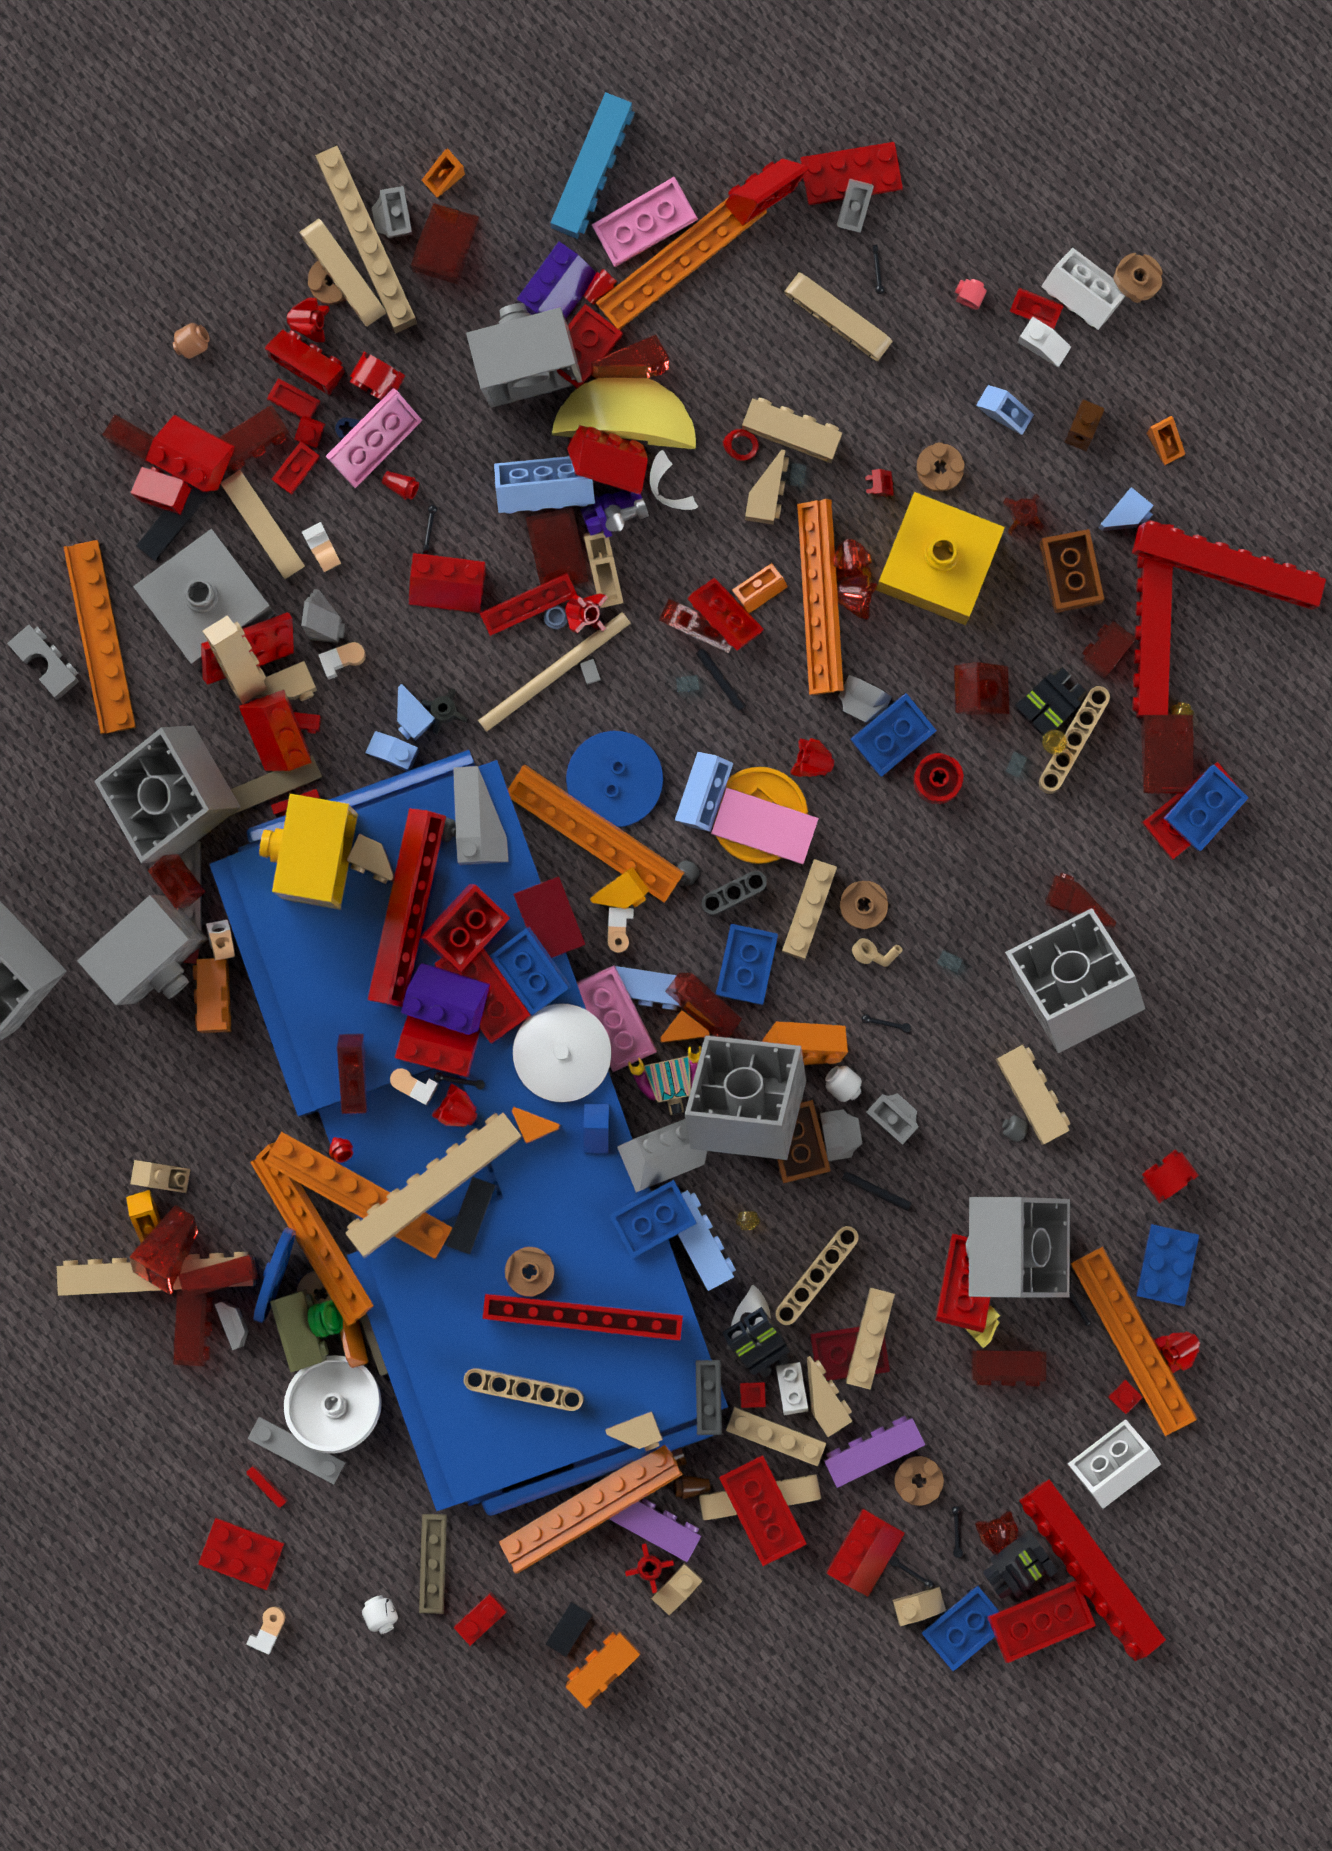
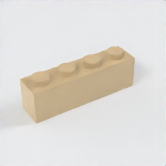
(792, 430)
(235, 659)
(809, 909)
(1033, 1095)
(870, 1338)
(776, 1436)

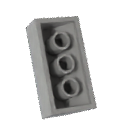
(660, 1155)

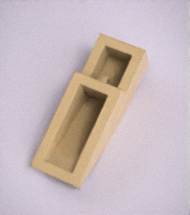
(603, 568)

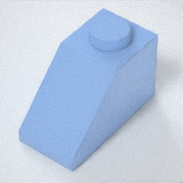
(1005, 409)
(1128, 512)
(412, 715)
(392, 751)

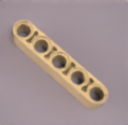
(342, 272)
(839, 316)
(262, 524)
(1082, 731)
(827, 1269)
(511, 1389)
(794, 1491)

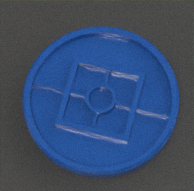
(616, 777)
(274, 1274)

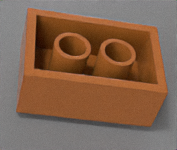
(1071, 571)
(807, 1150)

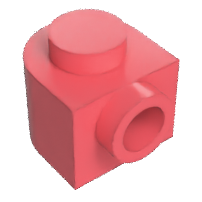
(970, 293)

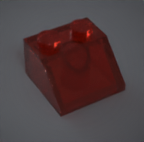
(981, 689)

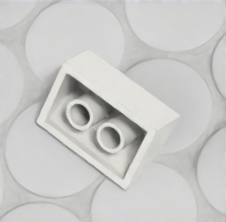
(1084, 288)
(1114, 1463)

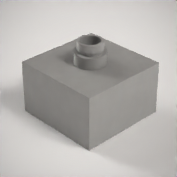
(523, 355)
(199, 590)
(167, 793)
(144, 952)
(25, 973)
(1075, 980)
(745, 1097)
(1018, 1247)

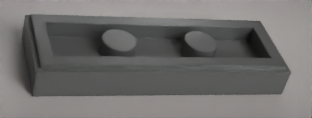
(708, 1397)

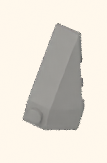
(321, 620)
(478, 827)

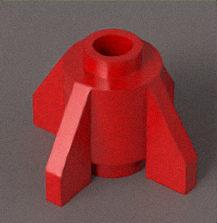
(308, 319)
(585, 612)
(812, 759)
(456, 1109)
(1179, 1349)
(649, 1575)

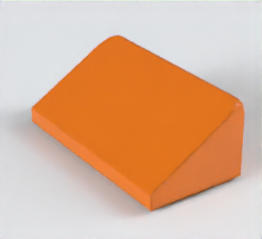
(760, 588)
(353, 1344)

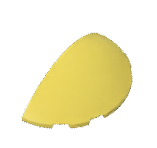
(629, 409)

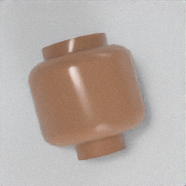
(191, 340)

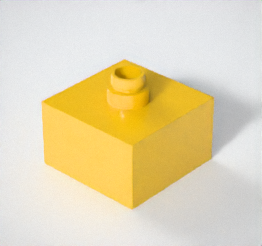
(940, 558)
(311, 851)

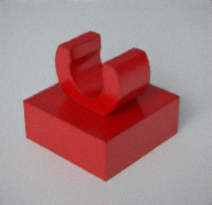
(881, 482)

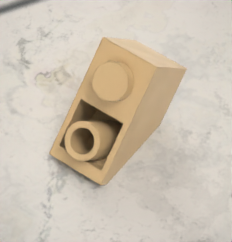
(372, 857)
(160, 1176)

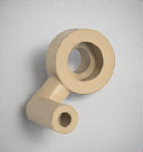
(866, 952)

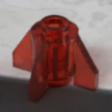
(1020, 518)
(851, 560)
(856, 595)
(998, 1532)

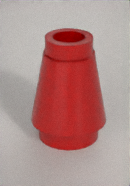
(599, 286)
(401, 484)

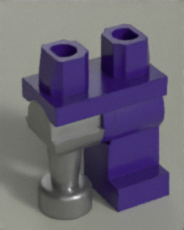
(612, 511)

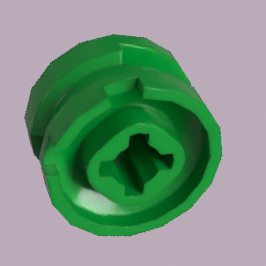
(325, 1319)

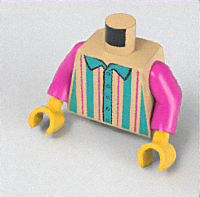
(667, 1080)

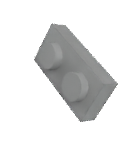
(855, 205)

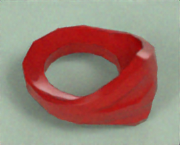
(735, 434)

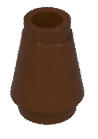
(690, 1486)

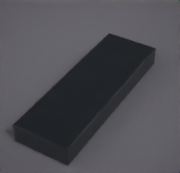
(471, 1215)

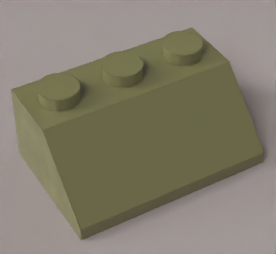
(299, 1342)

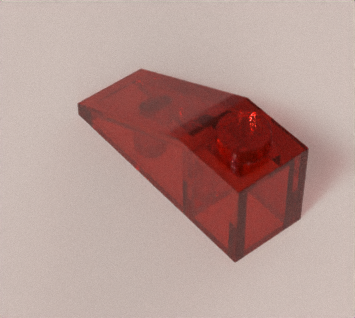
(635, 361)
(692, 623)
(1074, 899)
(352, 1073)

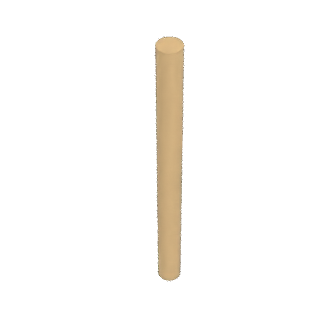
(553, 672)

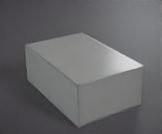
(590, 671)

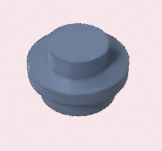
(555, 617)

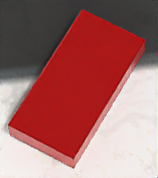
(293, 399)
(266, 1486)

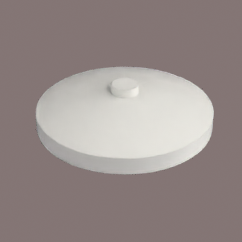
(562, 1053)
(332, 1405)

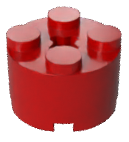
(376, 375)
(933, 791)
(1169, 1177)

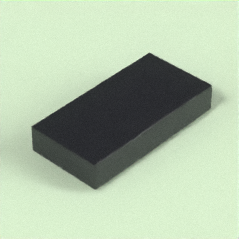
(568, 1629)

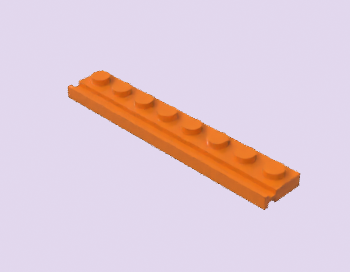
(672, 265)
(820, 597)
(99, 637)
(593, 832)
(350, 1190)
(314, 1240)
(1134, 1341)
(589, 1508)

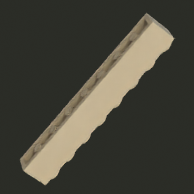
(366, 239)
(433, 1185)
(119, 1276)

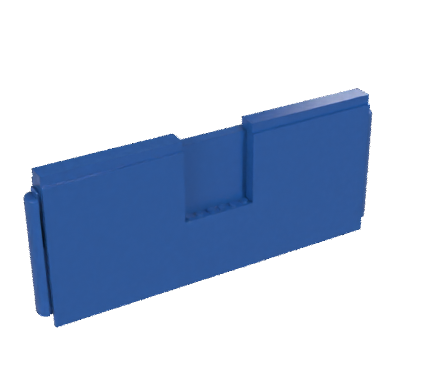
(427, 1315)

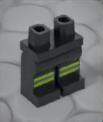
(1056, 697)
(758, 1344)
(1019, 1566)

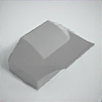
(392, 213)
(863, 699)
(894, 1116)
(840, 1134)
(233, 1324)

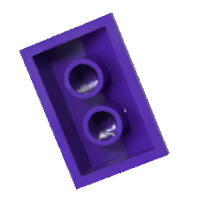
(557, 283)
(446, 999)

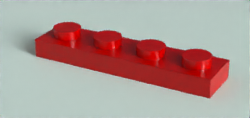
(528, 604)

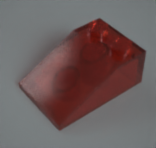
(444, 243)
(557, 546)
(1167, 753)

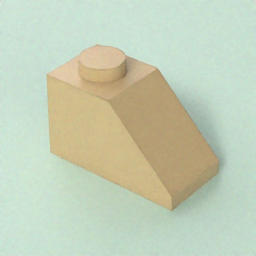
(638, 1432)
(677, 1588)
(919, 1606)

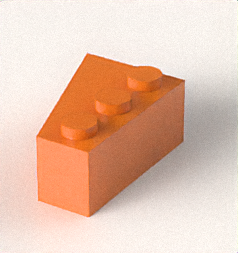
(212, 995)
(818, 1041)
(601, 1668)

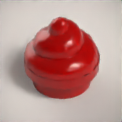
(340, 1149)

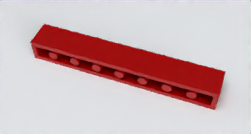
(1228, 565)
(1153, 637)
(406, 907)
(582, 1317)
(1092, 1570)

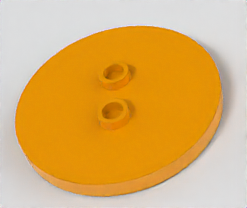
(769, 786)

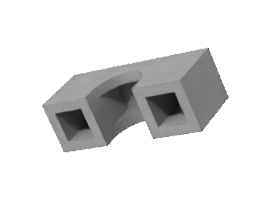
(31, 644)

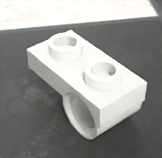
(792, 1388)

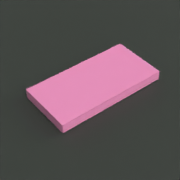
(644, 222)
(374, 438)
(764, 826)
(612, 1005)

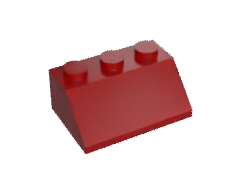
(764, 189)
(305, 361)
(190, 454)
(608, 458)
(446, 583)
(276, 732)
(465, 927)
(436, 1046)
(865, 1552)

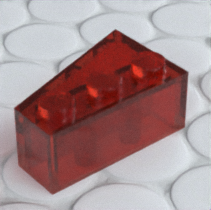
(165, 1249)

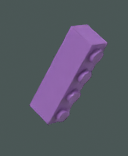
(873, 1452)
(659, 1528)

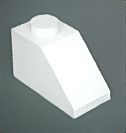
(1044, 342)

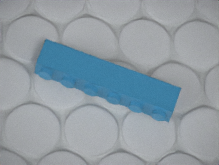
(591, 166)

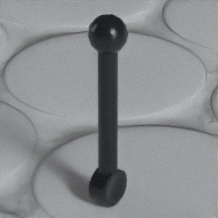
(879, 288)
(432, 509)
(905, 1027)
(480, 1084)
(957, 1552)
(894, 1561)

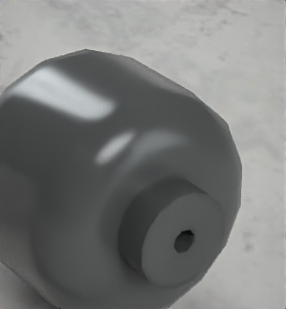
(449, 830)
(690, 875)
(1015, 1128)

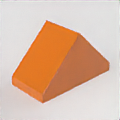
(443, 173)
(1166, 440)
(684, 1029)
(533, 1126)

